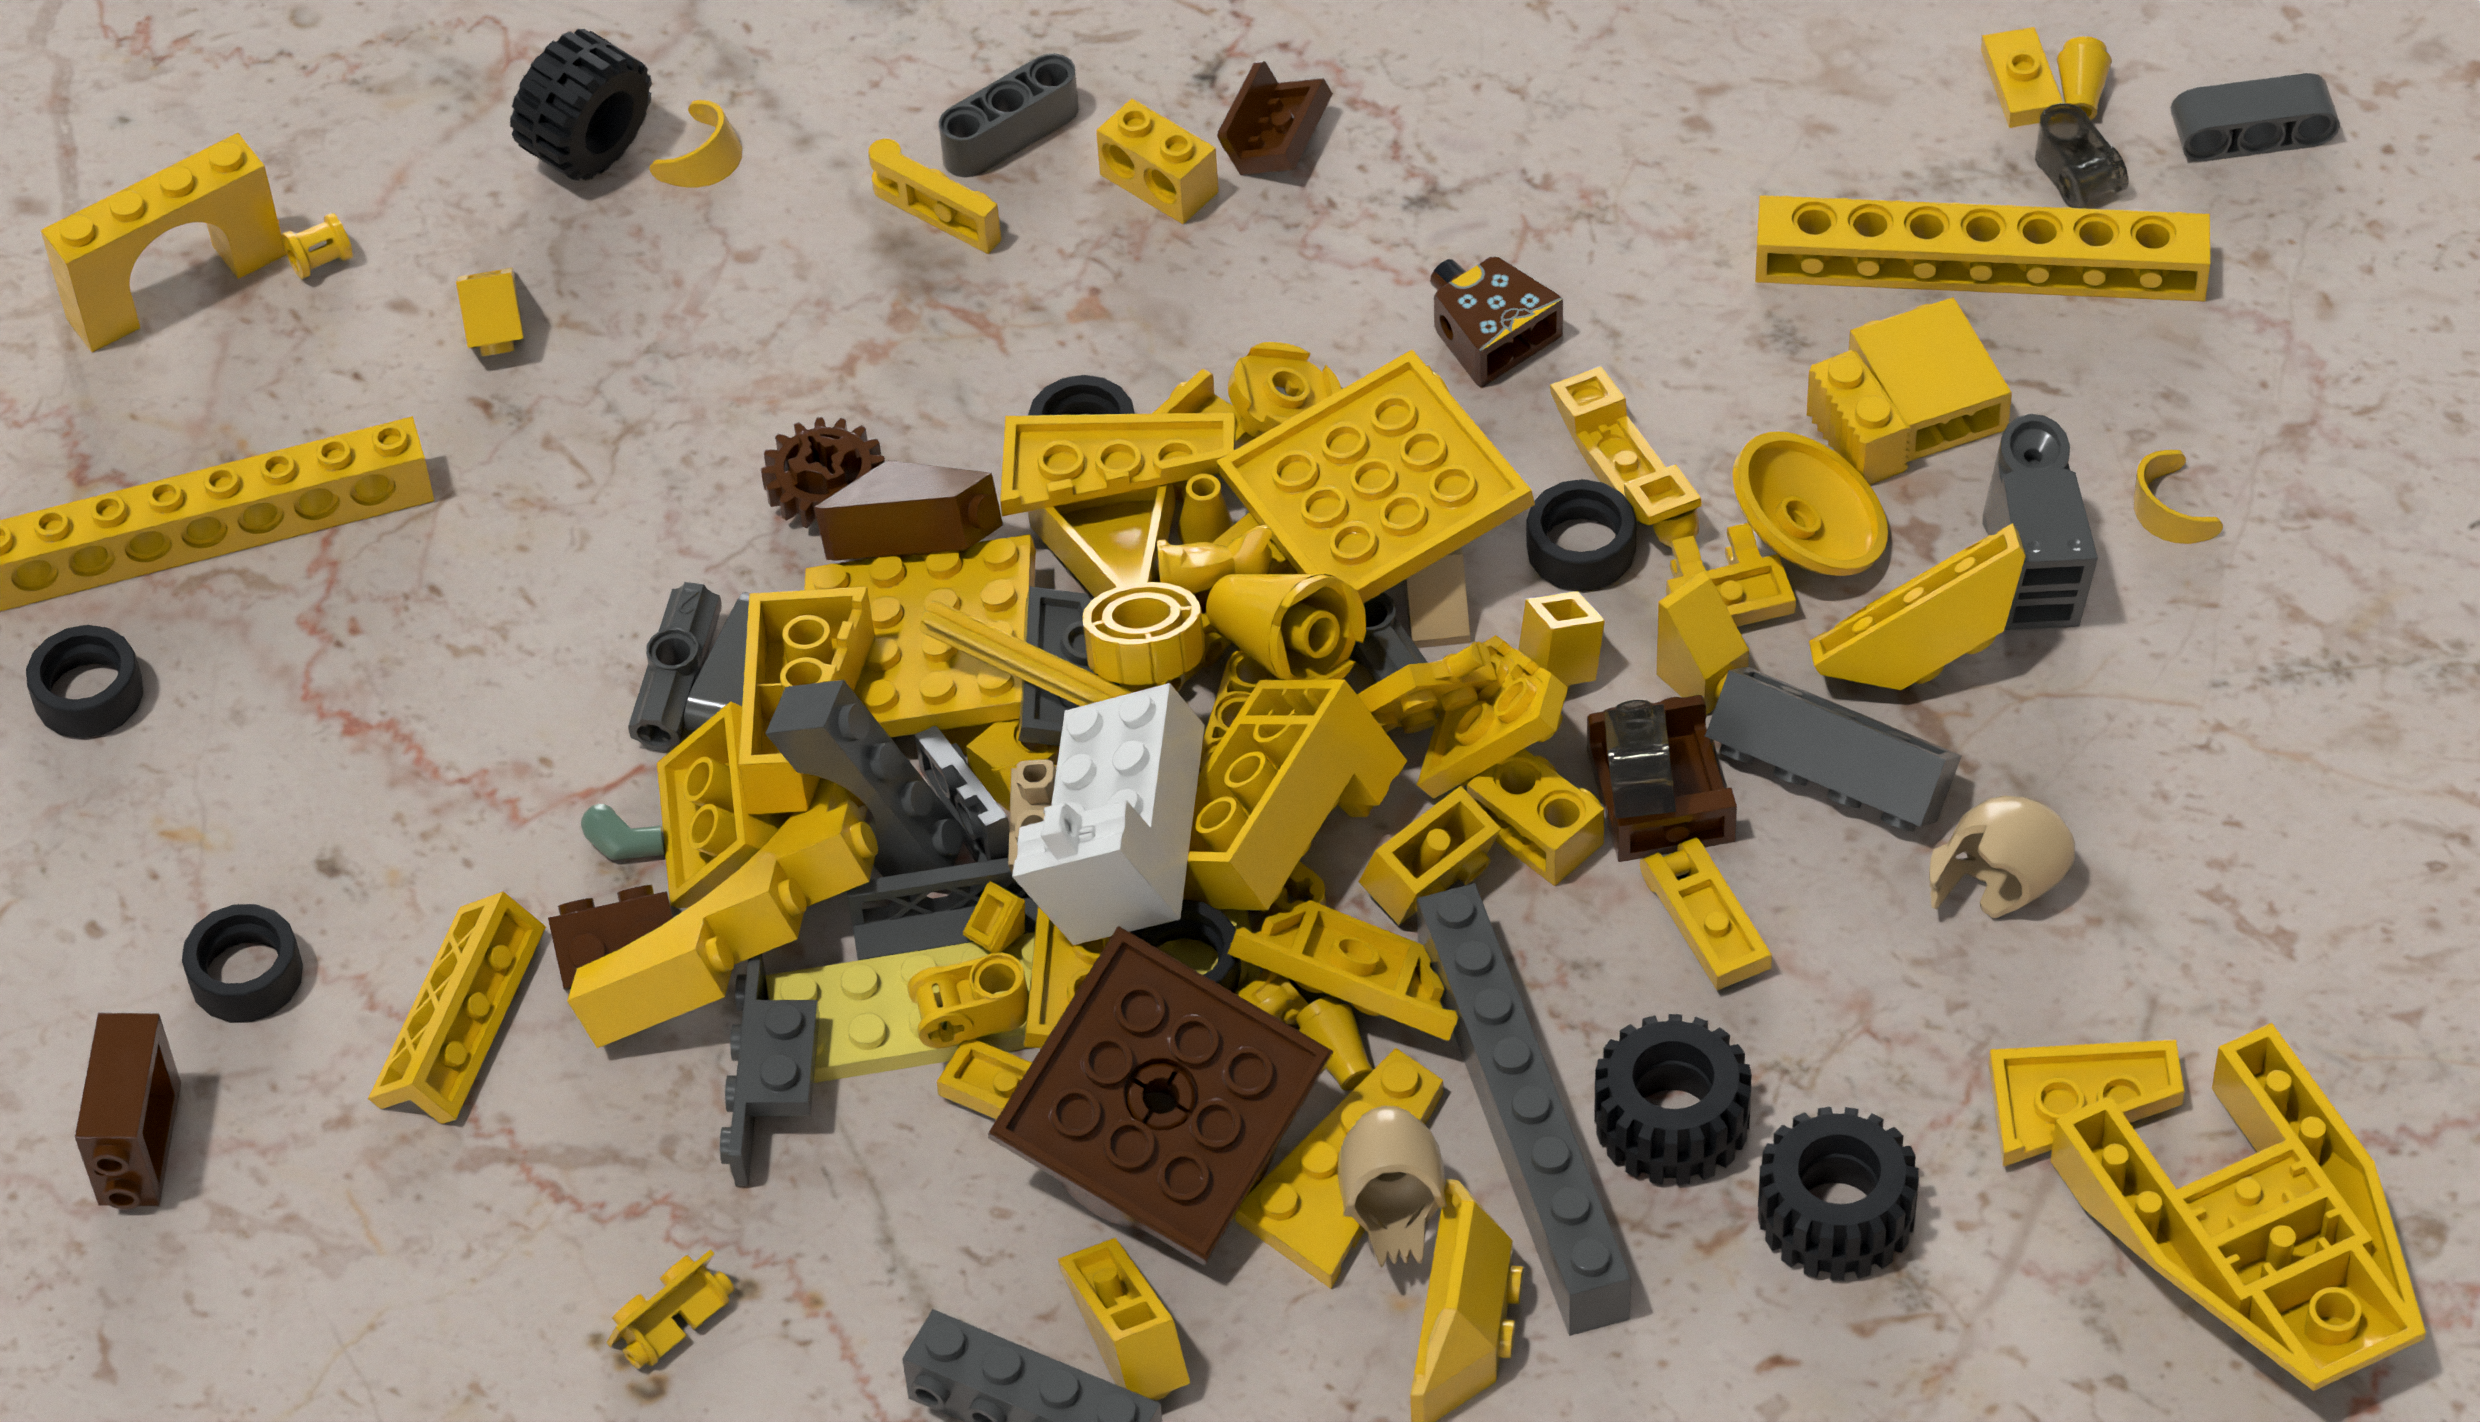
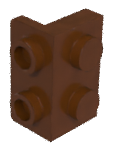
(1272, 121)
(591, 932)

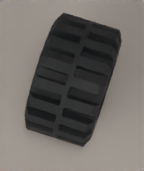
(581, 104)
(1665, 1139)
(1831, 1234)

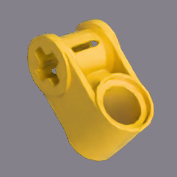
(970, 999)

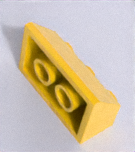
(706, 810)

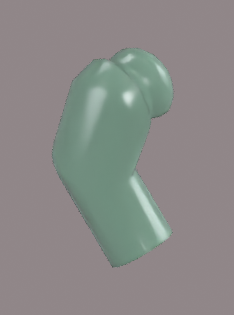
(616, 838)

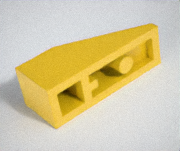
(1126, 1320)

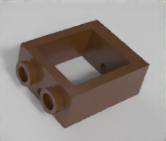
(128, 1110)

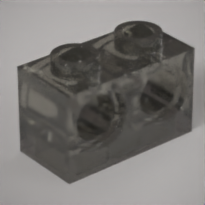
(1639, 759)

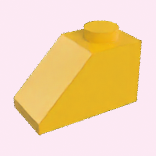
(490, 310)
(1698, 641)

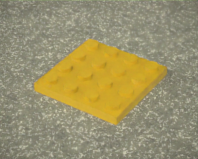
(1376, 479)
(916, 679)

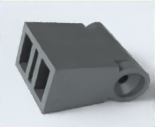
(2045, 504)

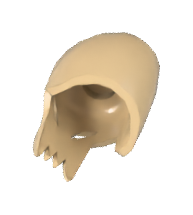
(2011, 847)
(1390, 1178)

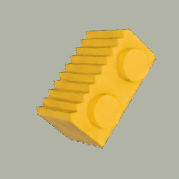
(1857, 417)

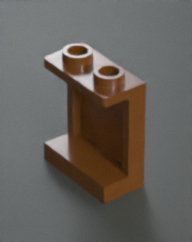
(1701, 801)

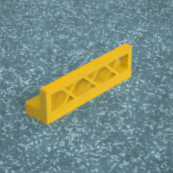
(459, 1007)

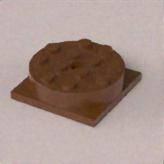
(1148, 1029)

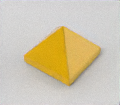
(996, 919)

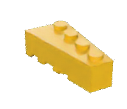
(792, 643)

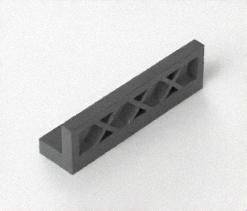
(922, 922)

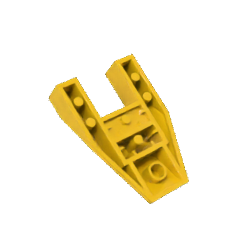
(2274, 1246)

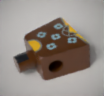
(1493, 316)

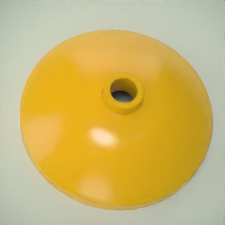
(1809, 504)

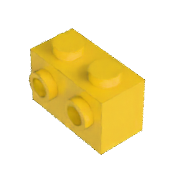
(1431, 855)

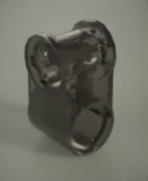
(2077, 156)

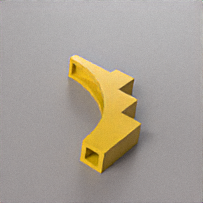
(746, 915)

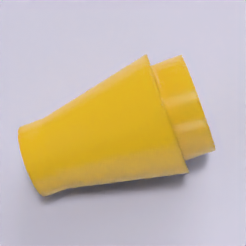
(2083, 72)
(1204, 511)
(1336, 1028)

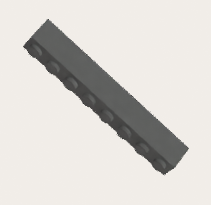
(1524, 1112)

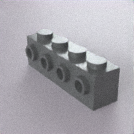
(1832, 747)
(996, 1380)

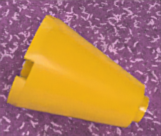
(1290, 622)

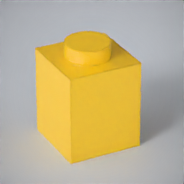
(1563, 636)

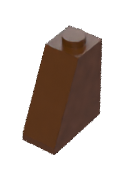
(908, 511)

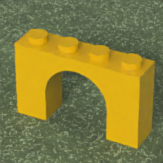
(101, 243)

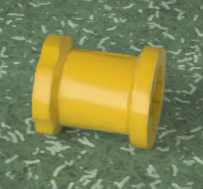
(336, 245)

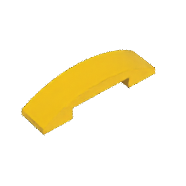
(1616, 449)

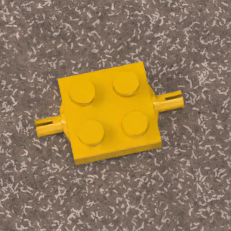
(1423, 690)

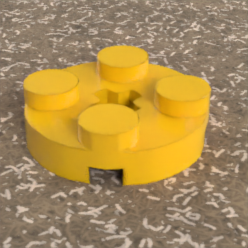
(1272, 366)

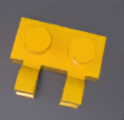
(1749, 586)

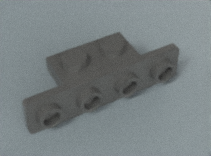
(774, 1064)

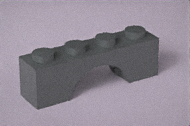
(835, 737)

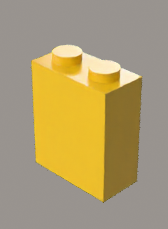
(1935, 376)

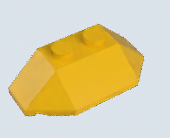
(1928, 619)
(1464, 1308)

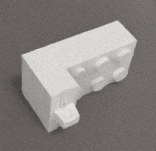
(1117, 817)

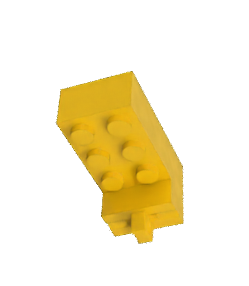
(1275, 781)

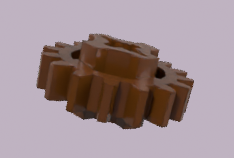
(816, 466)

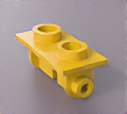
(687, 1291)

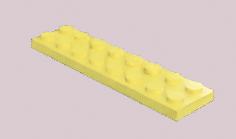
(873, 1023)

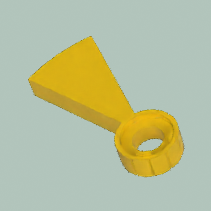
(1135, 624)

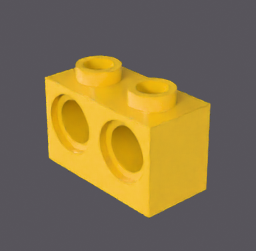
(1157, 161)
(1530, 807)

